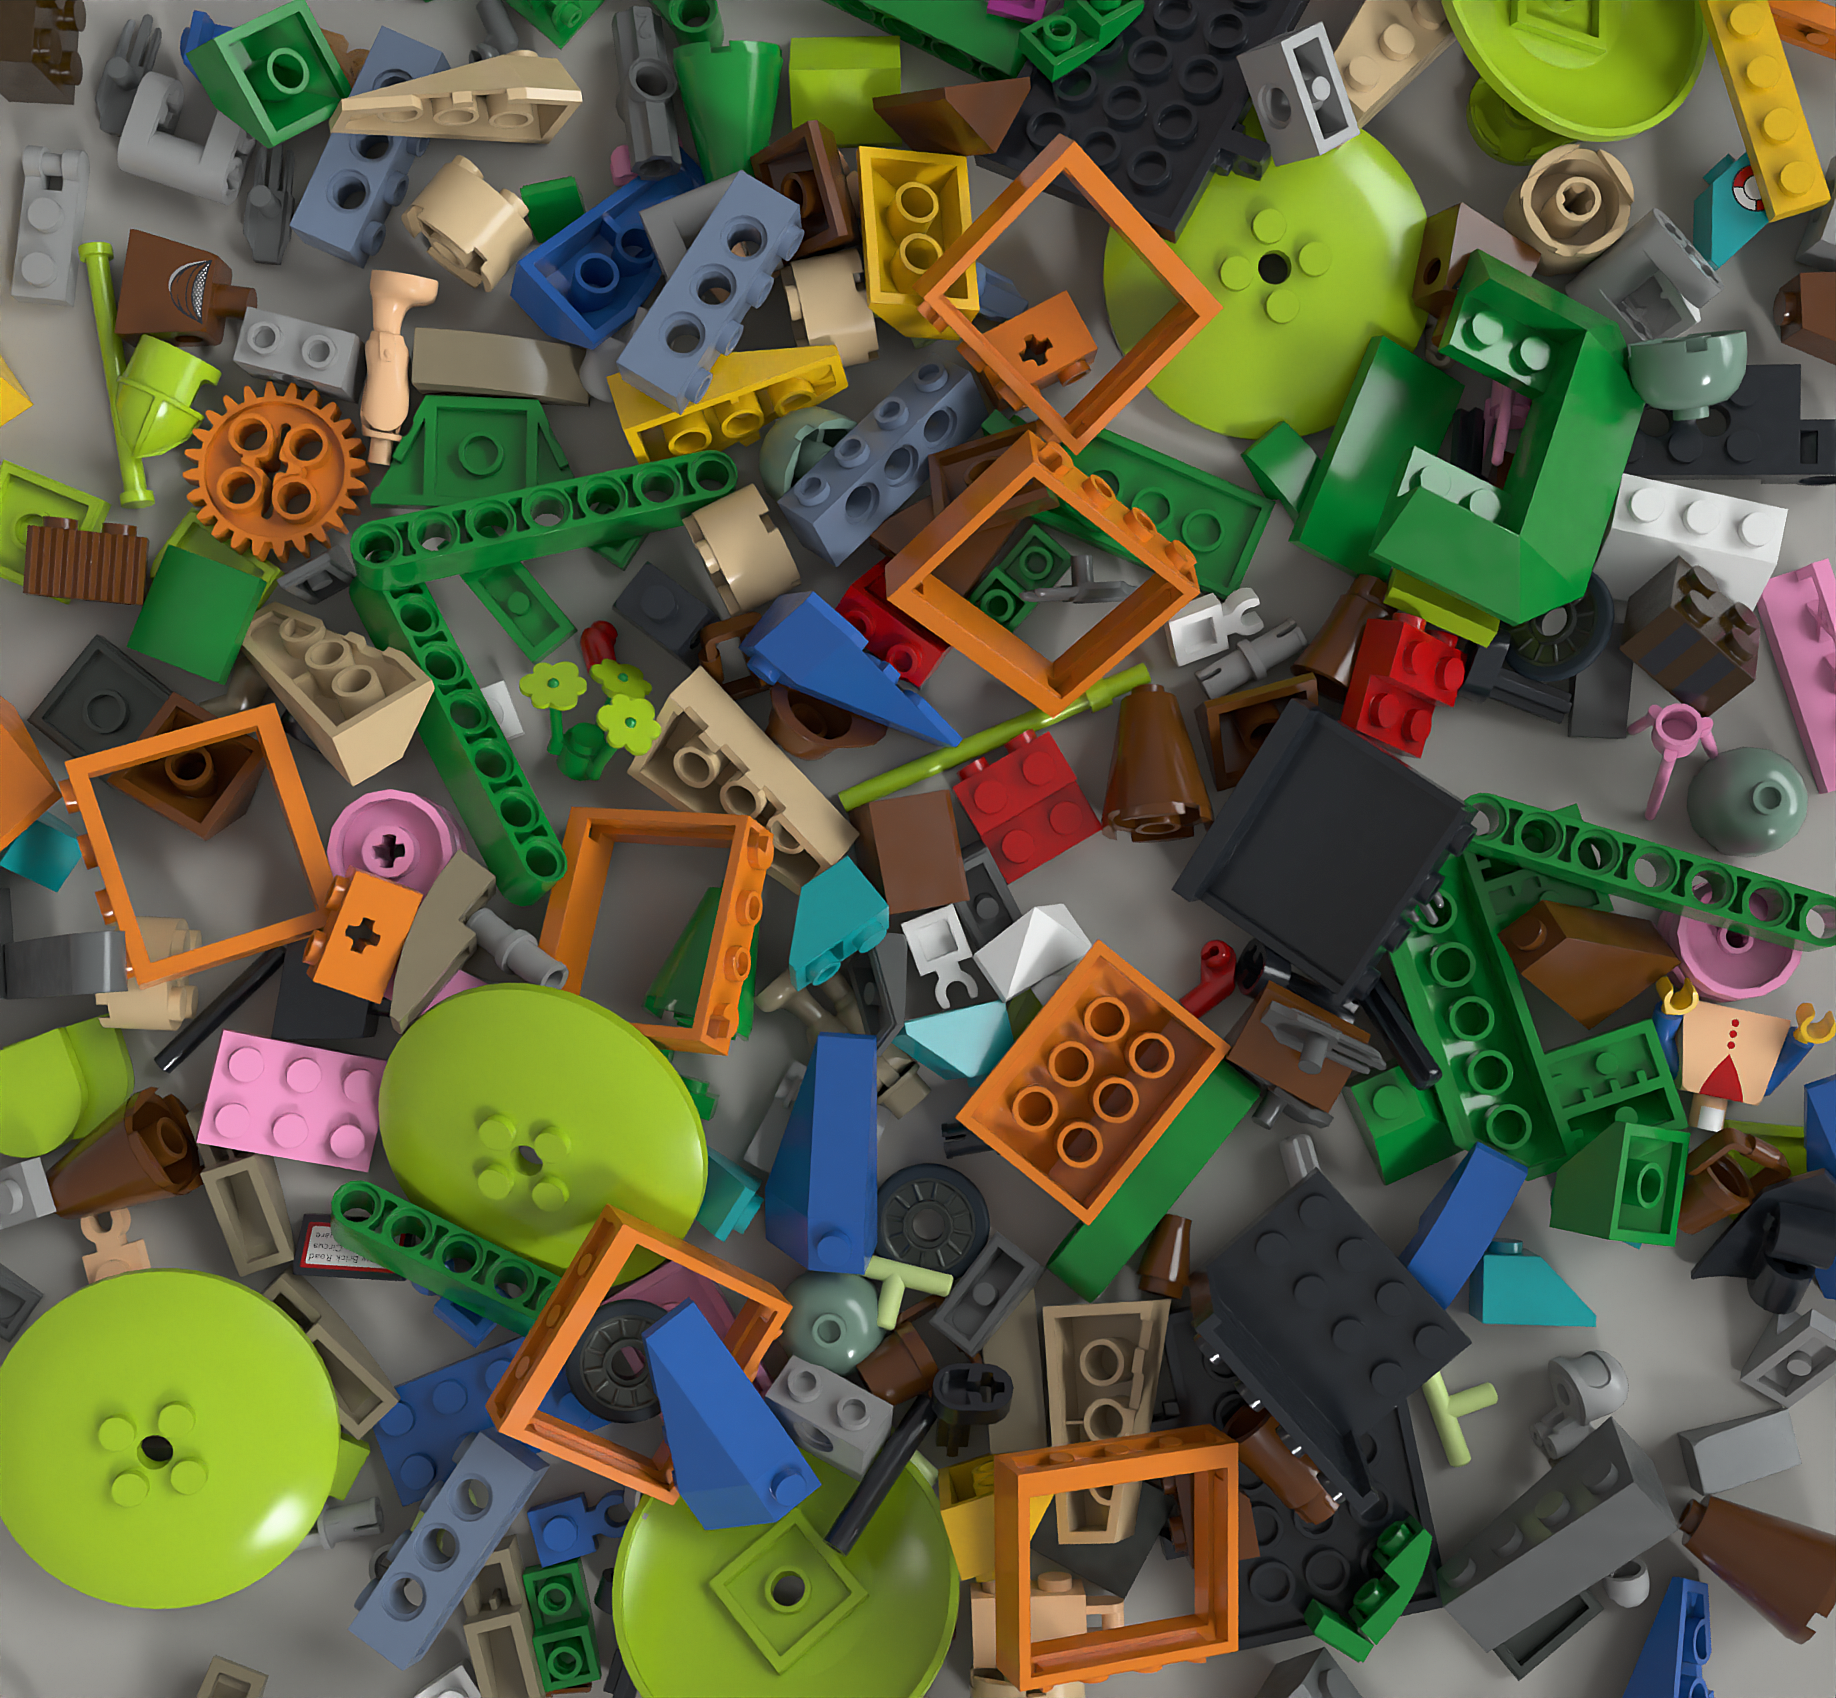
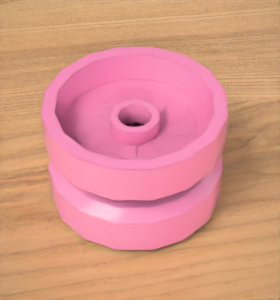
(388, 818)
(1724, 962)

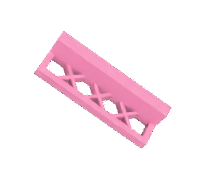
(1801, 631)

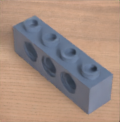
(345, 169)
(744, 214)
(883, 459)
(385, 1615)

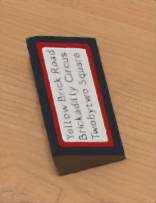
(322, 1256)

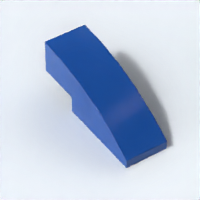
(1462, 1221)

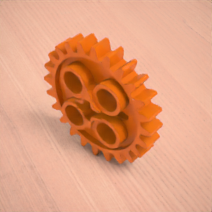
(227, 466)

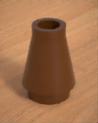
(1167, 1258)

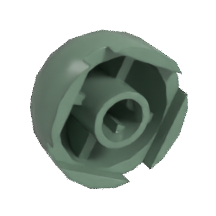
(1688, 371)
(797, 445)
(1747, 801)
(831, 1320)

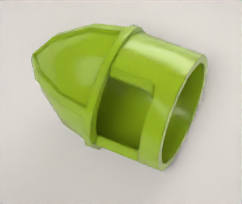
(157, 396)

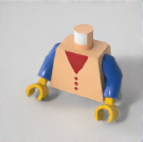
(1729, 1051)

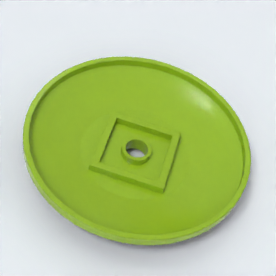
(1585, 63)
(1290, 347)
(548, 1075)
(178, 1361)
(703, 1616)

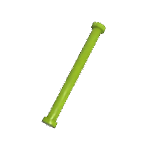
(97, 259)

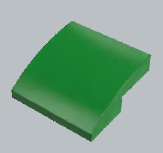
(196, 614)

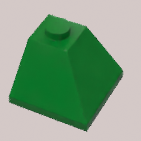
(272, 74)
(1397, 1122)
(1624, 1185)

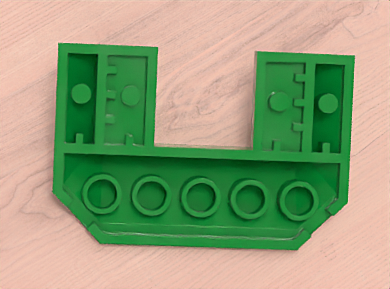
(1540, 535)
(1482, 1035)

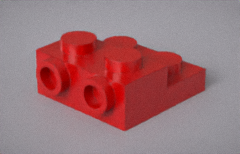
(890, 631)
(1400, 682)
(1025, 804)

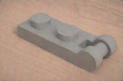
(50, 226)

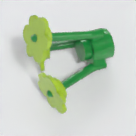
(625, 714)

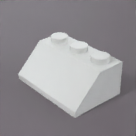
(1660, 520)

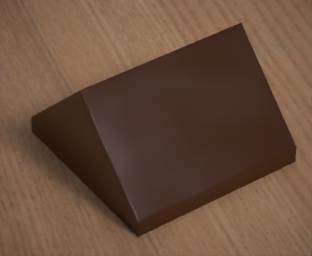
(955, 118)
(810, 173)
(961, 465)
(1240, 722)
(198, 787)
(911, 851)
(1263, 1055)

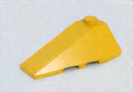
(742, 398)

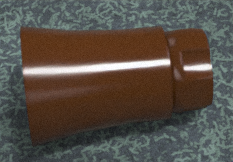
(1338, 641)
(1272, 1462)

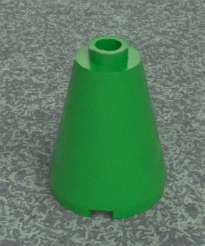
(728, 101)
(682, 973)

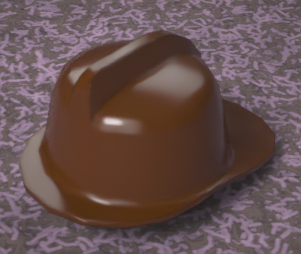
(814, 727)

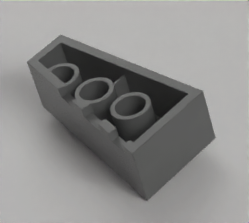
(1558, 1538)

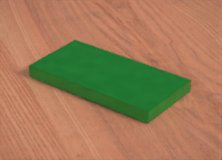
(1390, 408)
(1185, 504)

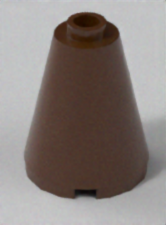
(1154, 772)
(129, 1159)
(1767, 1560)

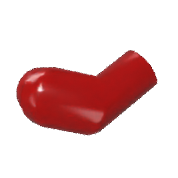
(598, 643)
(1216, 979)

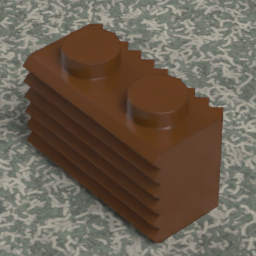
(86, 563)

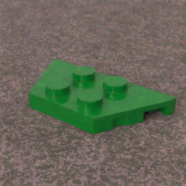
(470, 452)

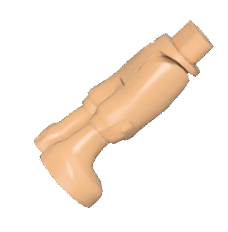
(387, 358)

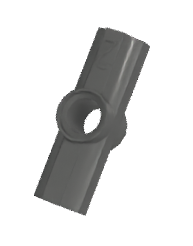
(650, 117)

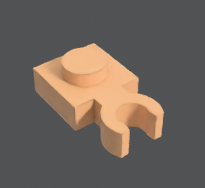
(113, 1251)

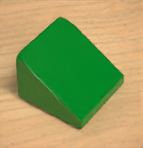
(552, 206)

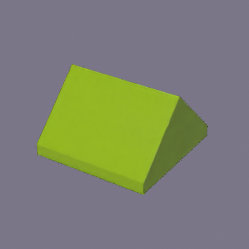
(836, 84)

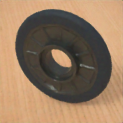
(1570, 650)
(945, 1192)
(590, 1368)

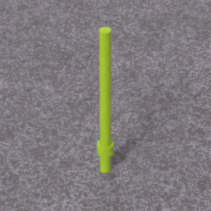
(1095, 698)

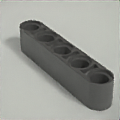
(66, 965)

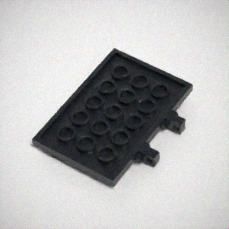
(1154, 107)
(1297, 1557)

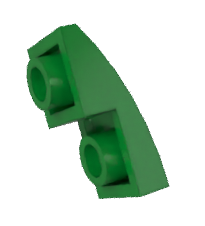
(1075, 33)
(1283, 466)
(1030, 565)
(1403, 1556)
(563, 1624)

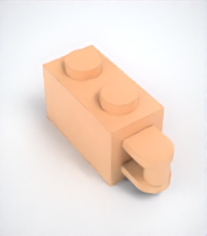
(1056, 1610)

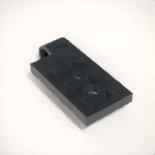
(1760, 438)

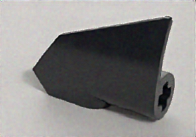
(1778, 1241)

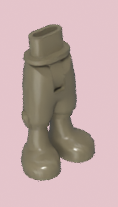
(897, 1078)

